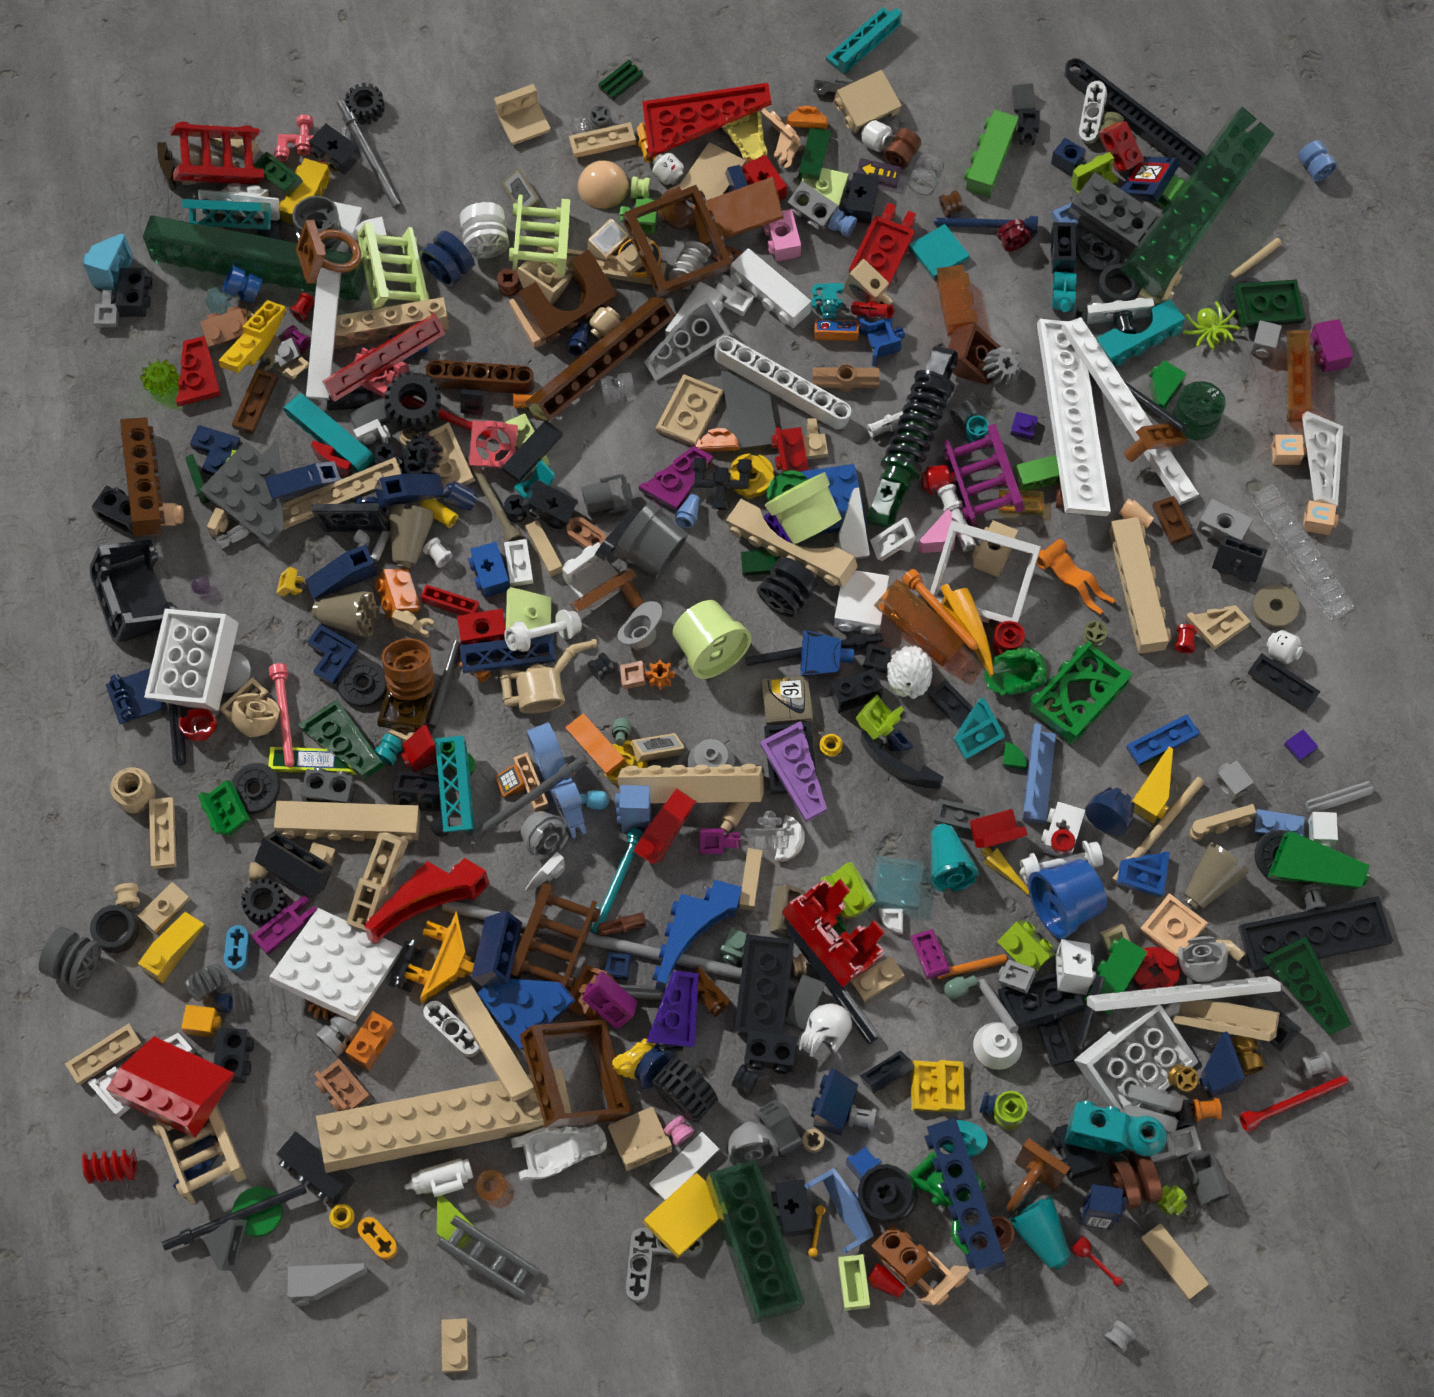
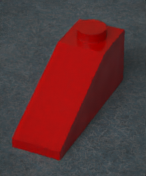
(665, 827)

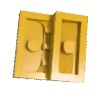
(937, 1086)

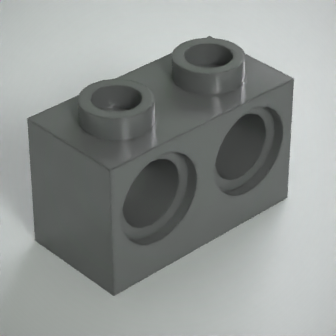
(326, 792)

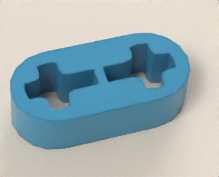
(231, 948)

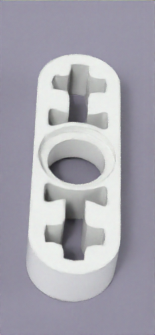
(1101, 98)
(444, 1012)

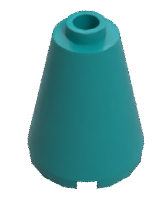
(950, 860)
(1043, 1232)

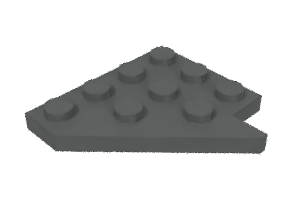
(243, 492)

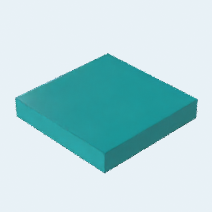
(939, 250)

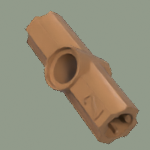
(858, 377)

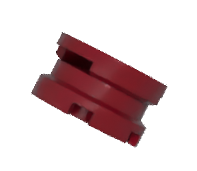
(1013, 235)

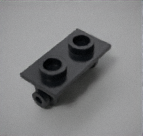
(412, 954)

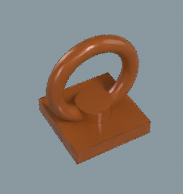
(312, 251)
(1040, 1168)

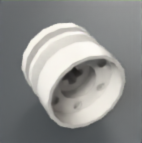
(484, 229)

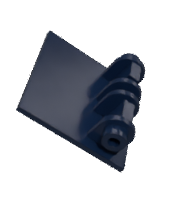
(128, 696)

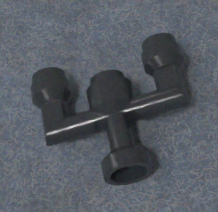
(721, 479)

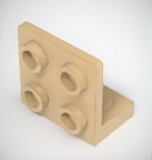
(521, 114)
(640, 1138)

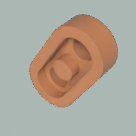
(587, 535)

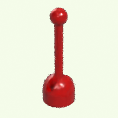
(1083, 1249)

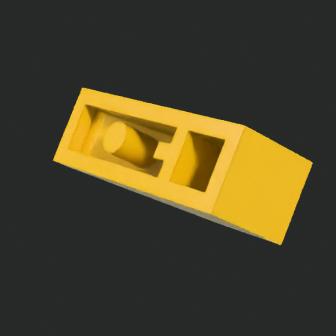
(1154, 794)
(170, 947)

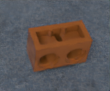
(898, 1258)

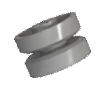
(1153, 1104)

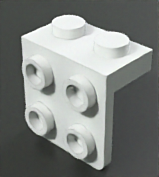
(588, 573)

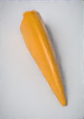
(963, 609)

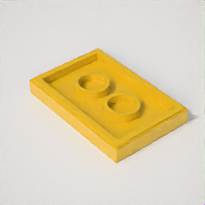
(683, 1216)

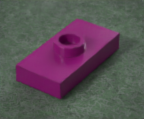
(929, 954)

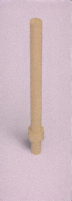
(1165, 822)

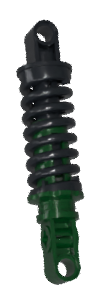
(913, 435)

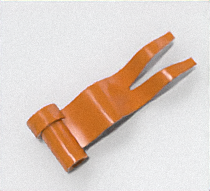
(1070, 574)

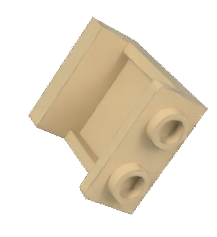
(866, 101)

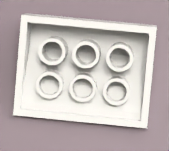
(192, 659)
(1135, 1053)

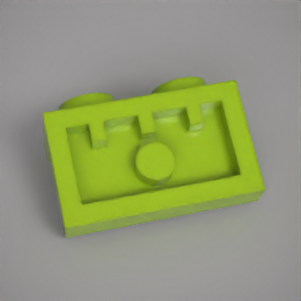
(860, 896)

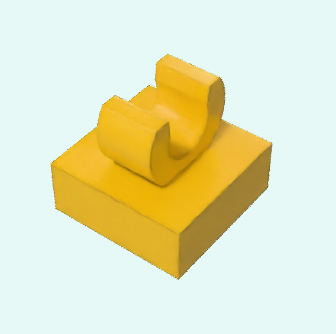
(287, 582)

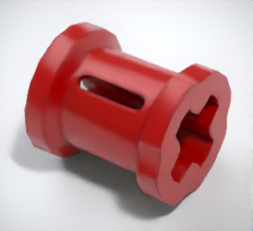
(302, 306)
(1186, 638)

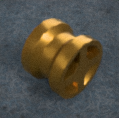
(1188, 1076)

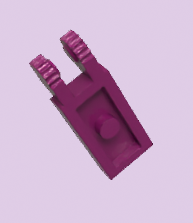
(283, 926)

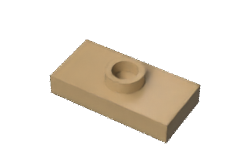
(163, 907)

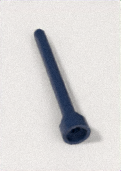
(1030, 223)

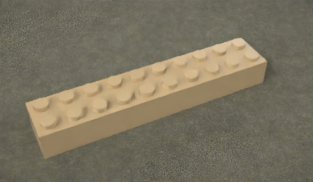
(428, 1123)

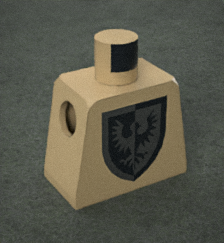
(867, 285)

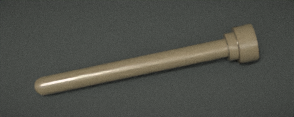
(510, 532)

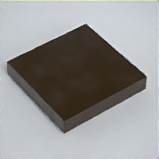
(405, 714)

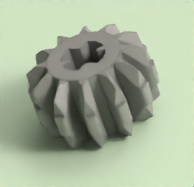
(1001, 366)

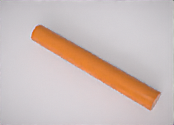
(975, 965)

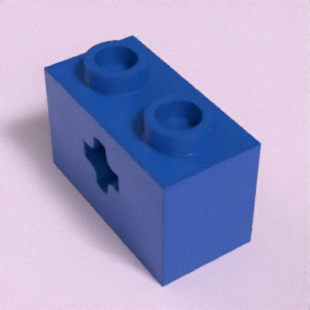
(485, 558)

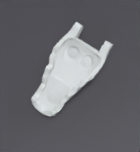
(555, 1149)

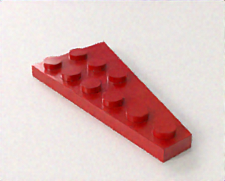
(689, 116)

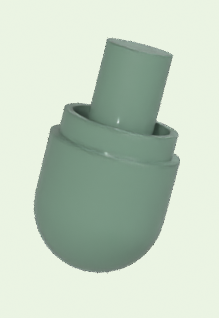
(621, 730)
(959, 986)

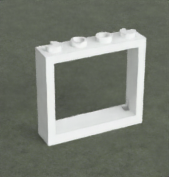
(1012, 543)

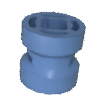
(842, 223)

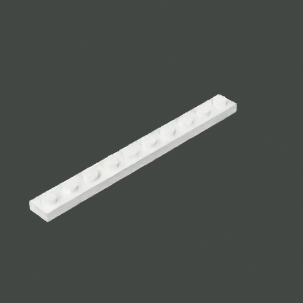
(1127, 408)

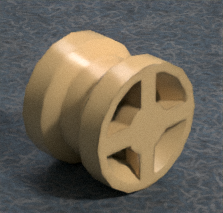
(127, 895)

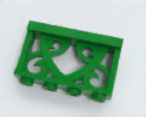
(1080, 722)

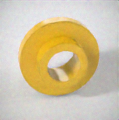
(834, 739)
(336, 1211)

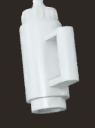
(441, 1178)

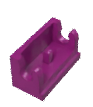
(610, 1000)

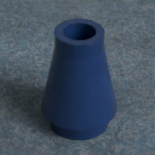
(579, 340)

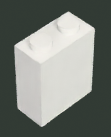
(856, 603)

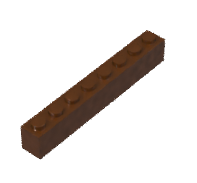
(600, 359)

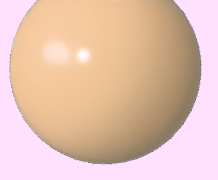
(603, 184)

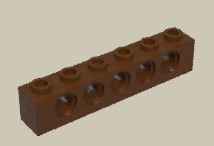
(141, 476)

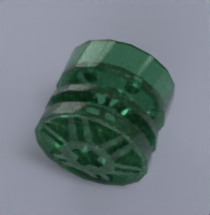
(1200, 409)

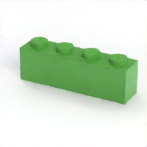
(991, 153)

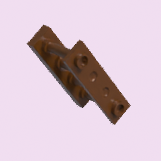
(539, 920)

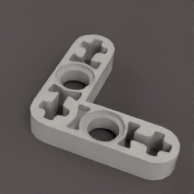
(646, 1252)

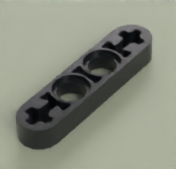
(610, 543)

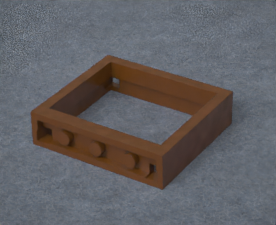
(647, 257)
(544, 1079)

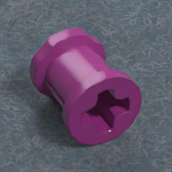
(292, 331)

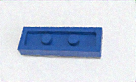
(1158, 741)

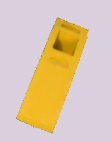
(256, 338)

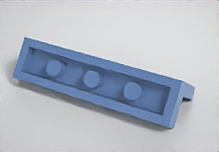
(1038, 776)

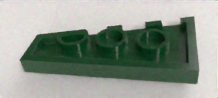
(342, 738)
(1305, 978)

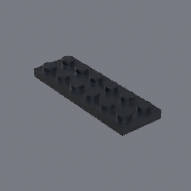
(1328, 929)

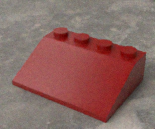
(170, 1085)

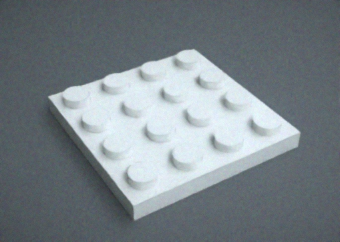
(335, 965)

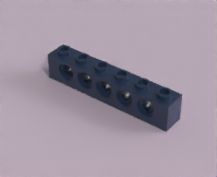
(949, 1133)

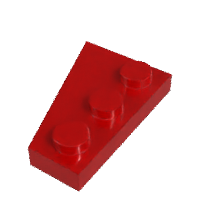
(197, 374)

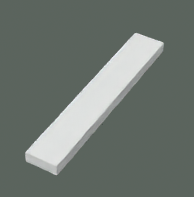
(323, 333)

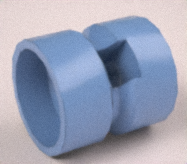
(1316, 159)

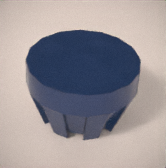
(1111, 811)

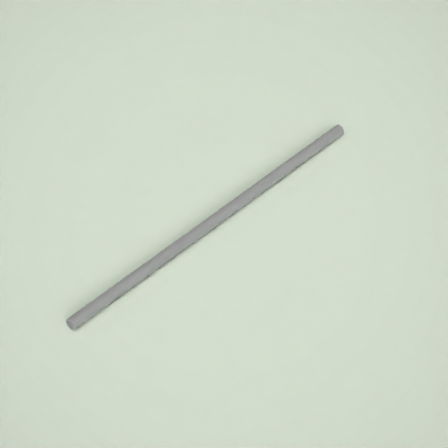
(613, 944)

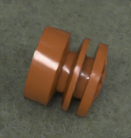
(408, 669)

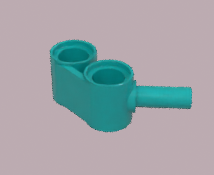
(1064, 291)

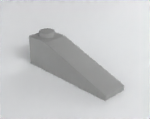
(688, 340)

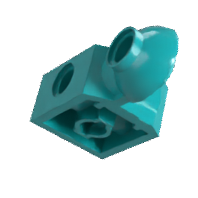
(1114, 1131)

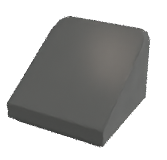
(1023, 96)

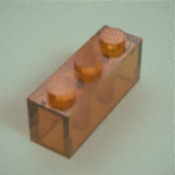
(955, 297)

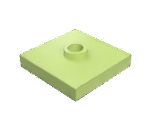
(831, 185)
(528, 608)

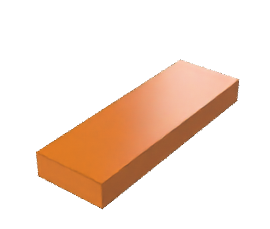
(595, 744)

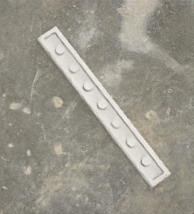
(1183, 993)

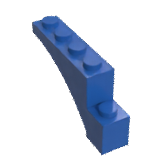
(692, 919)

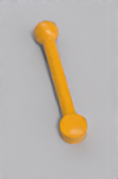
(820, 1211)

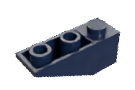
(302, 480)
(408, 488)
(342, 572)

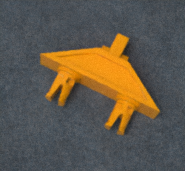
(449, 964)

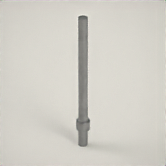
(351, 121)

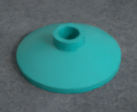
(973, 1136)

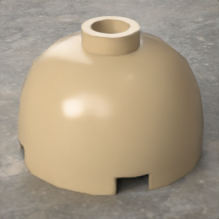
(254, 715)

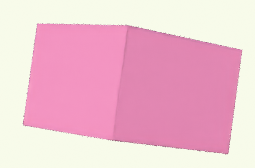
(936, 536)

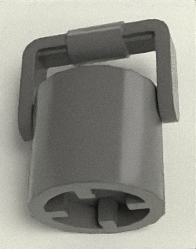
(599, 495)
(1209, 1183)

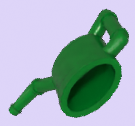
(933, 1186)

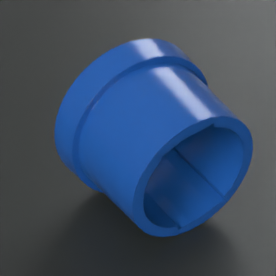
(1067, 896)

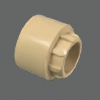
(139, 799)

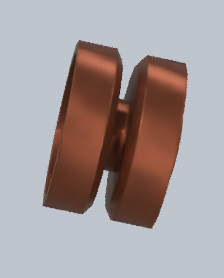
(1136, 1177)

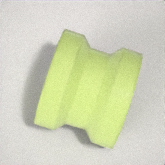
(640, 187)

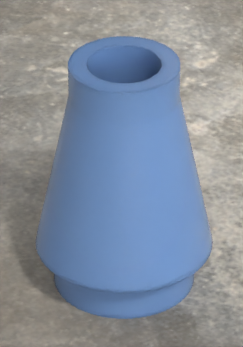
(688, 512)

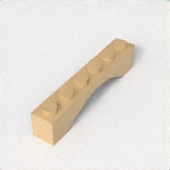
(829, 563)

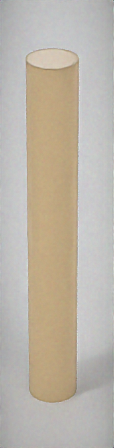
(1255, 259)

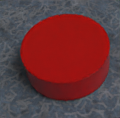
(1062, 841)

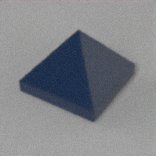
(898, 742)

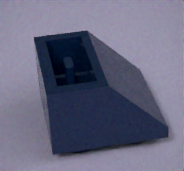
(835, 1103)

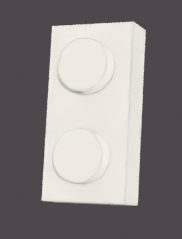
(518, 562)

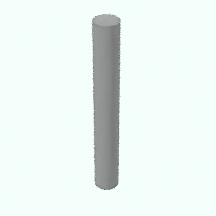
(997, 1006)

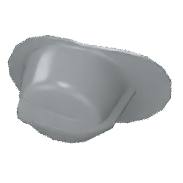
(640, 627)

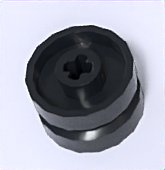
(874, 1187)

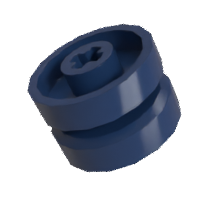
(447, 258)

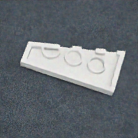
(1324, 456)

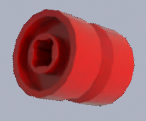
(1008, 636)

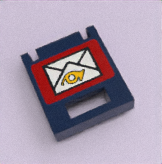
(1150, 173)

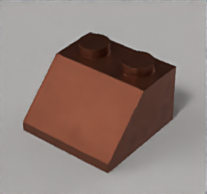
(972, 349)

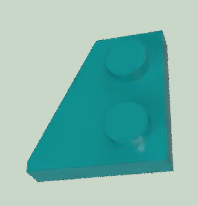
(978, 730)

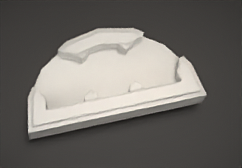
(795, 841)

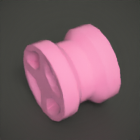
(679, 1130)

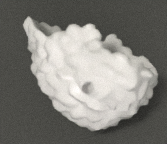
(912, 667)

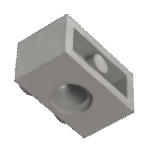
(1217, 514)

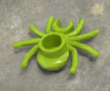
(1211, 326)

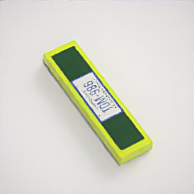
(307, 759)

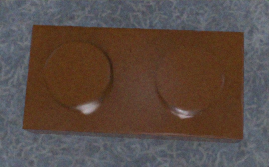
(1172, 520)

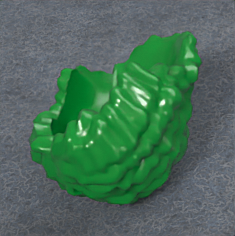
(1017, 672)

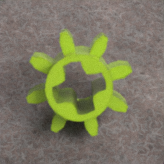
(1172, 1200)

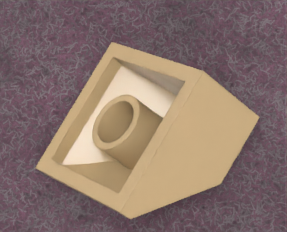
(545, 275)

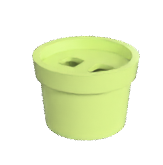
(805, 508)
(710, 639)

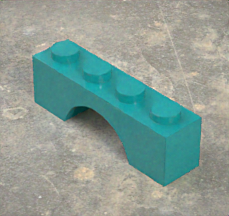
(1164, 322)

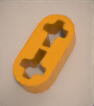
(381, 1234)

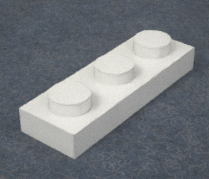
(1104, 312)

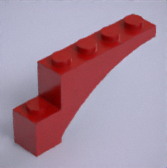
(426, 890)

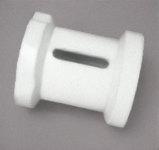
(437, 552)

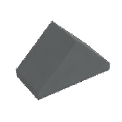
(225, 1243)

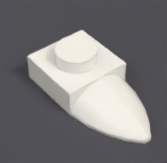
(552, 869)

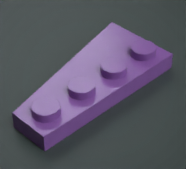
(793, 764)

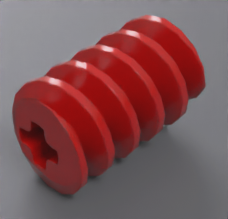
(109, 1167)

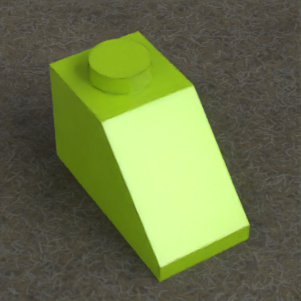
(445, 1213)

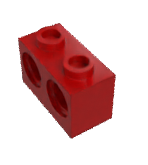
(1122, 145)

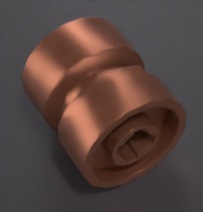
(902, 148)
(1004, 1232)

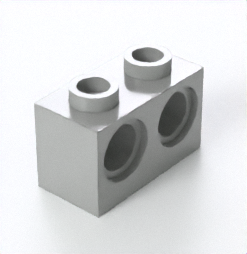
(816, 202)

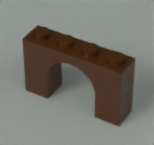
(547, 319)

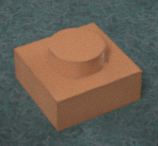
(633, 675)

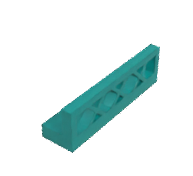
(866, 43)
(225, 206)
(464, 784)

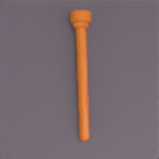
(914, 582)

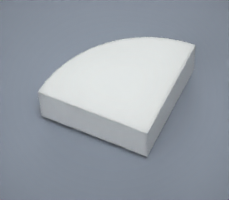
(892, 919)

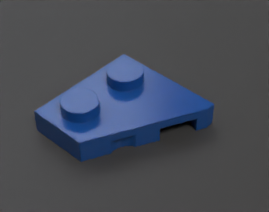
(1145, 873)

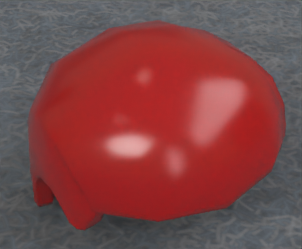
(198, 724)

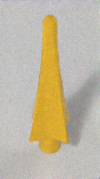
(998, 863)

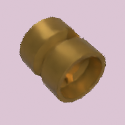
(1249, 1059)

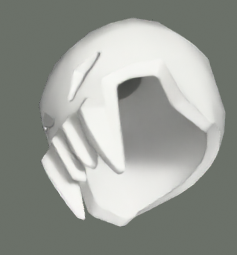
(827, 1024)

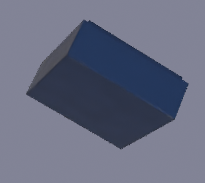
(618, 965)

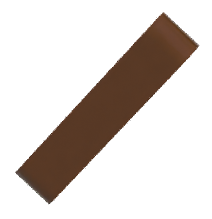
(488, 383)

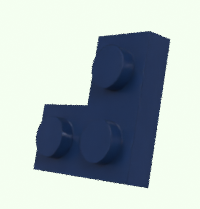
(217, 444)
(336, 651)

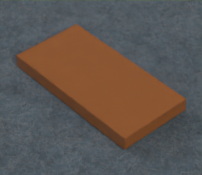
(742, 210)

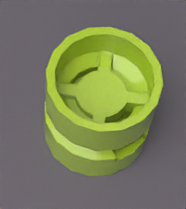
(1009, 1110)

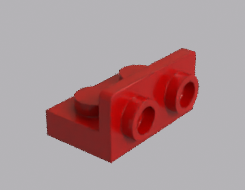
(790, 450)

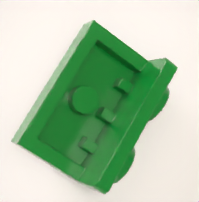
(224, 809)

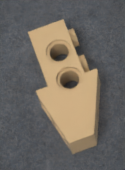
(378, 879)

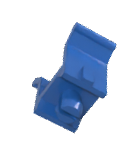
(882, 337)

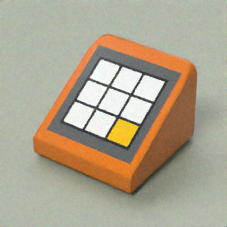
(510, 781)

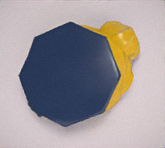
(642, 1062)

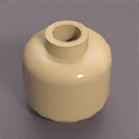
(604, 321)

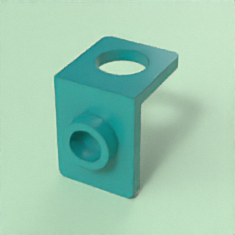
(542, 473)

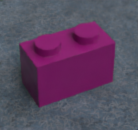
(1331, 345)

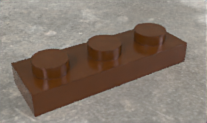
(255, 401)

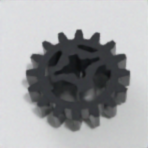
(420, 455)

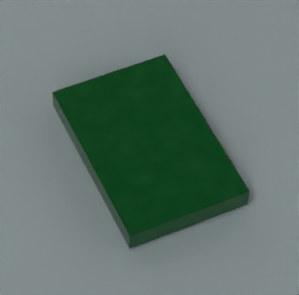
(1270, 302)

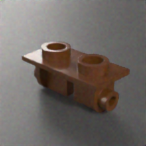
(710, 993)

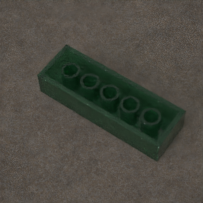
(754, 1241)

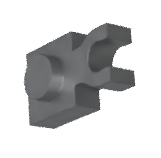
(284, 355)

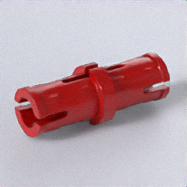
(877, 310)

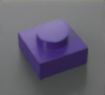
(1024, 425)

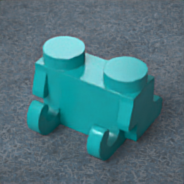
(828, 298)

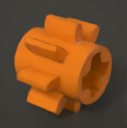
(660, 668)

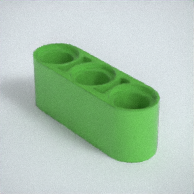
(1037, 473)

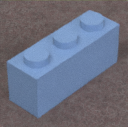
(633, 807)

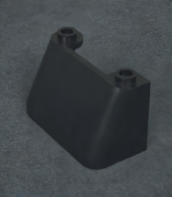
(128, 589)

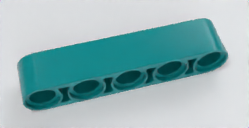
(328, 432)

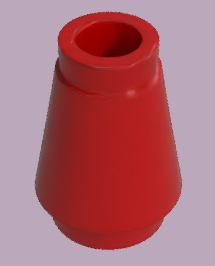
(885, 1281)

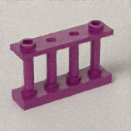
(999, 460)

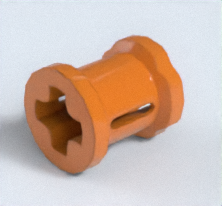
(1207, 1109)

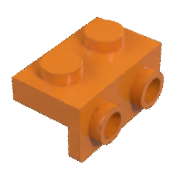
(396, 591)

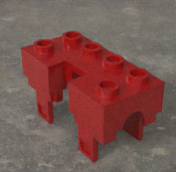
(813, 919)

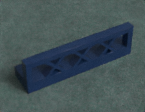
(498, 649)

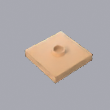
(1173, 925)

